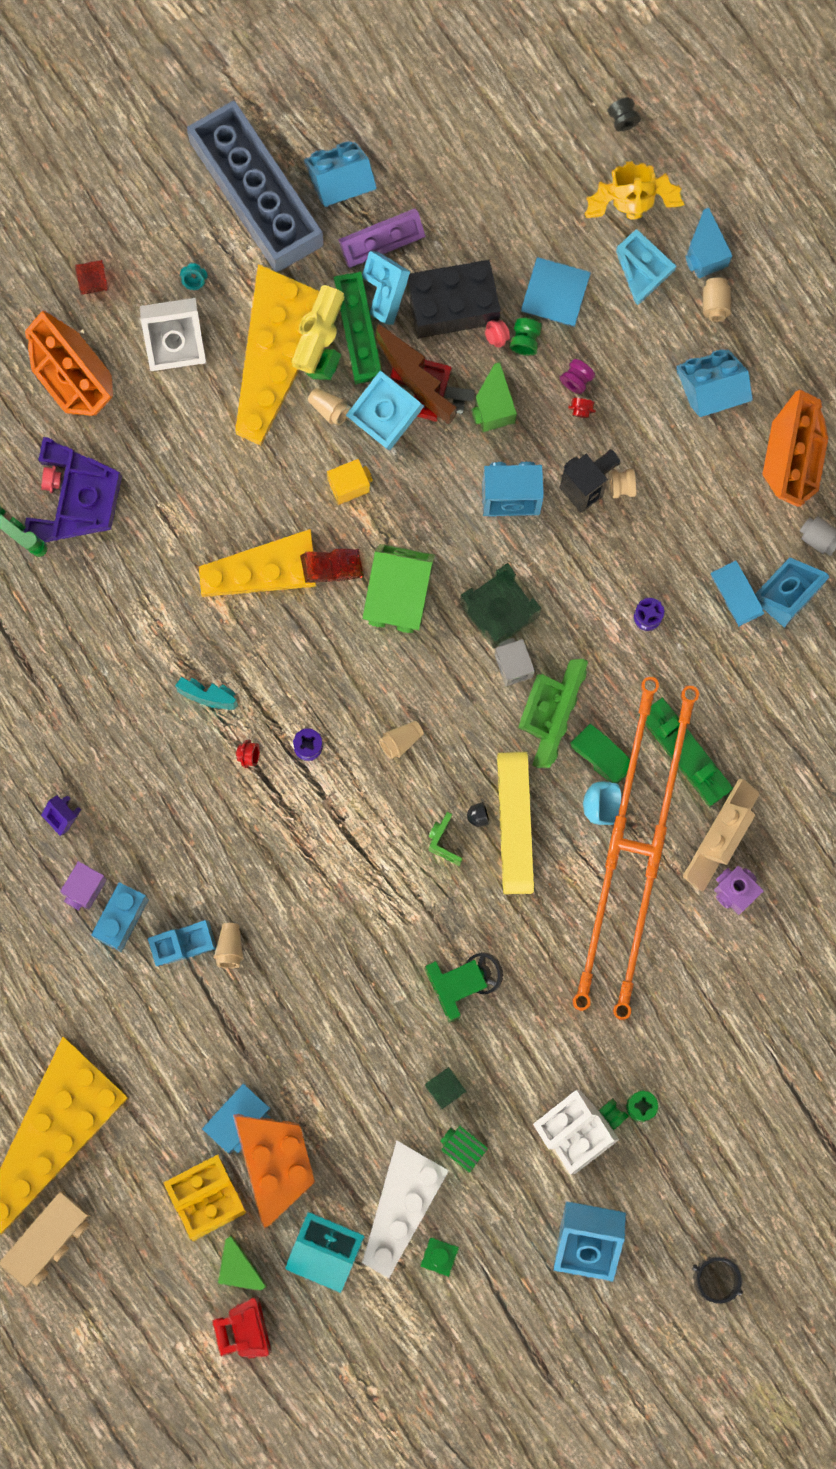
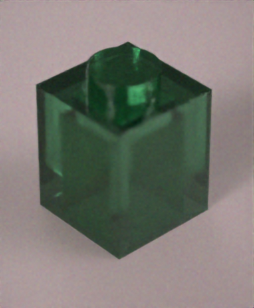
(444, 1088)

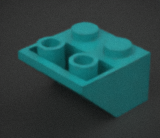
(324, 1252)

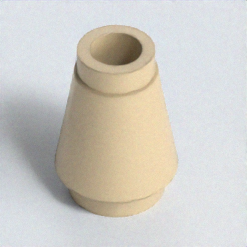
(329, 406)
(400, 739)
(229, 947)

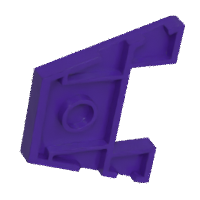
(86, 495)

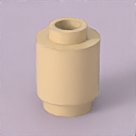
(717, 299)

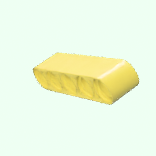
(515, 823)

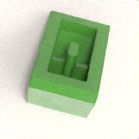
(237, 1268)

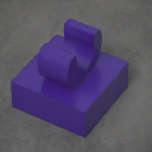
(59, 814)

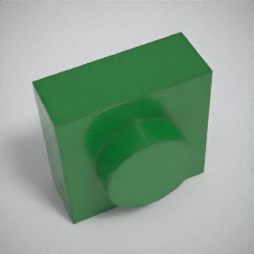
(327, 365)
(439, 1257)

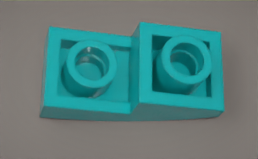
(215, 696)

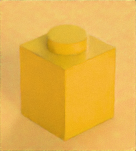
(349, 481)

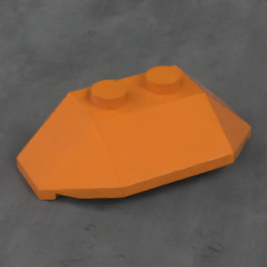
(68, 366)
(796, 449)

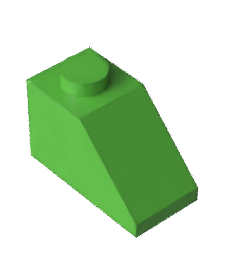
(494, 402)

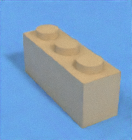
(45, 1240)

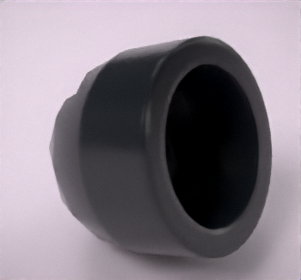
(478, 815)

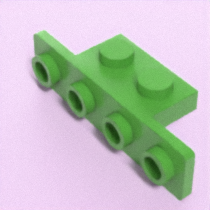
(549, 710)

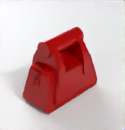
(248, 1330)

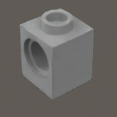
(514, 661)

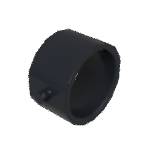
(737, 1280)

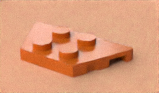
(275, 1163)

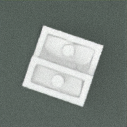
(576, 1131)

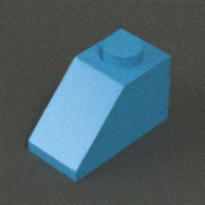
(708, 248)

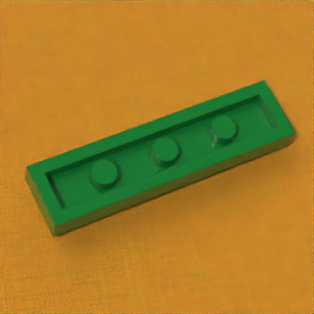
(358, 328)

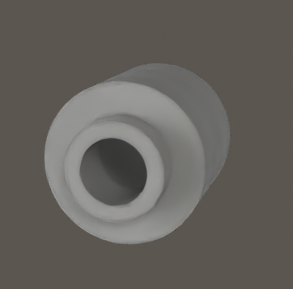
(819, 535)

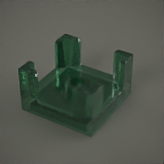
(499, 607)

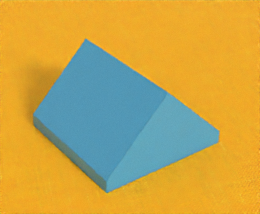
(790, 590)

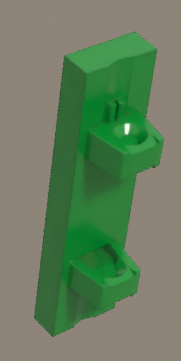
(693, 761)

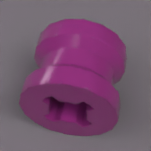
(577, 376)

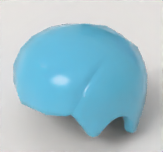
(602, 802)

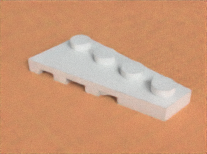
(403, 1202)

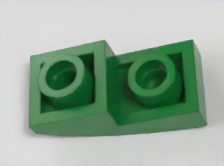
(604, 755)

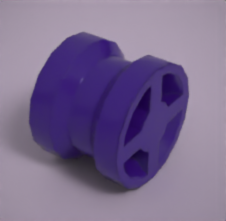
(651, 608)
(311, 749)

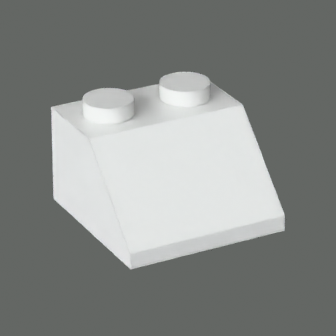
(172, 334)

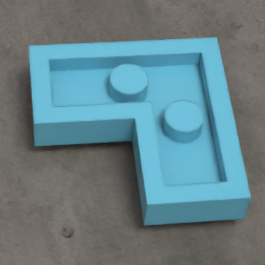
(390, 283)

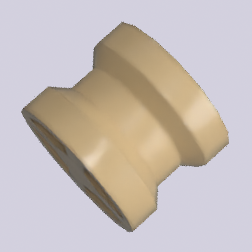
(622, 483)

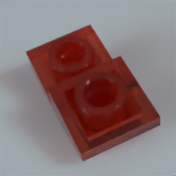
(331, 566)

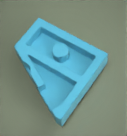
(643, 265)

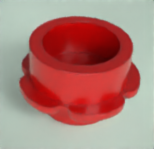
(582, 407)
(248, 753)

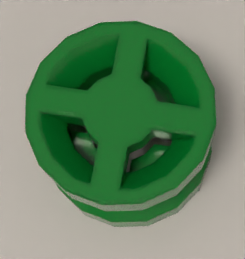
(636, 1106)
(612, 1114)

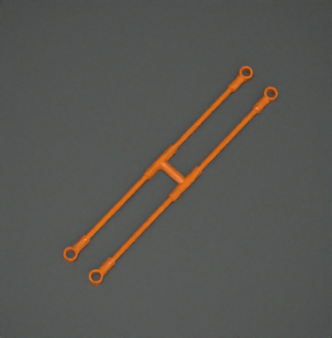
(619, 843)

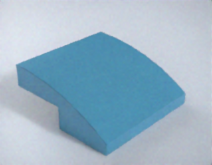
(555, 291)

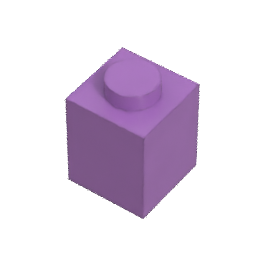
(82, 886)

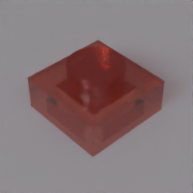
(91, 277)

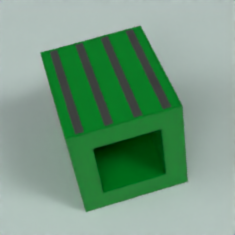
(463, 1148)

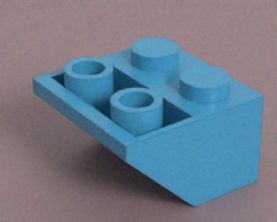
(340, 173)
(715, 382)

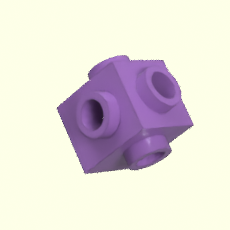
(747, 887)

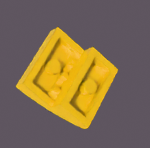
(205, 1197)

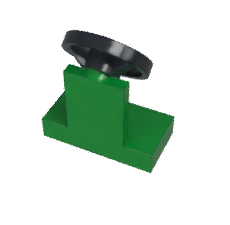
(463, 982)

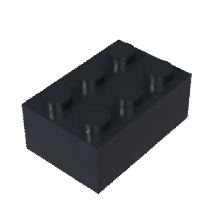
(453, 298)

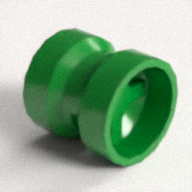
(525, 336)

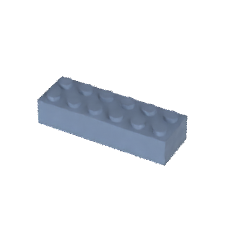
(255, 186)

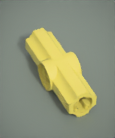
(317, 329)

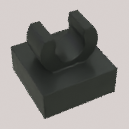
(459, 396)

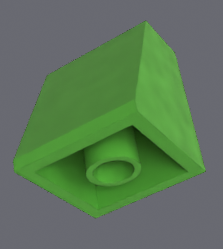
(398, 588)

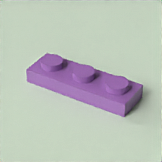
(382, 237)

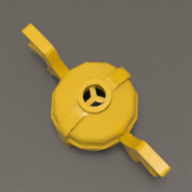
(633, 191)

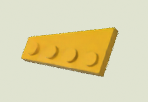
(259, 569)

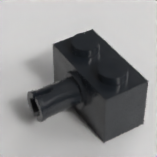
(586, 480)

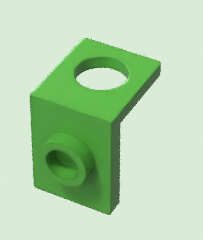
(436, 834)

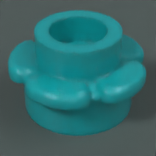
(190, 282)

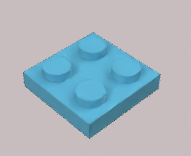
(385, 410)

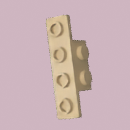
(723, 835)

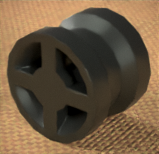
(624, 114)

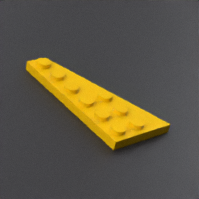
(271, 344)
(60, 1121)

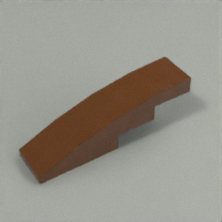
(409, 366)

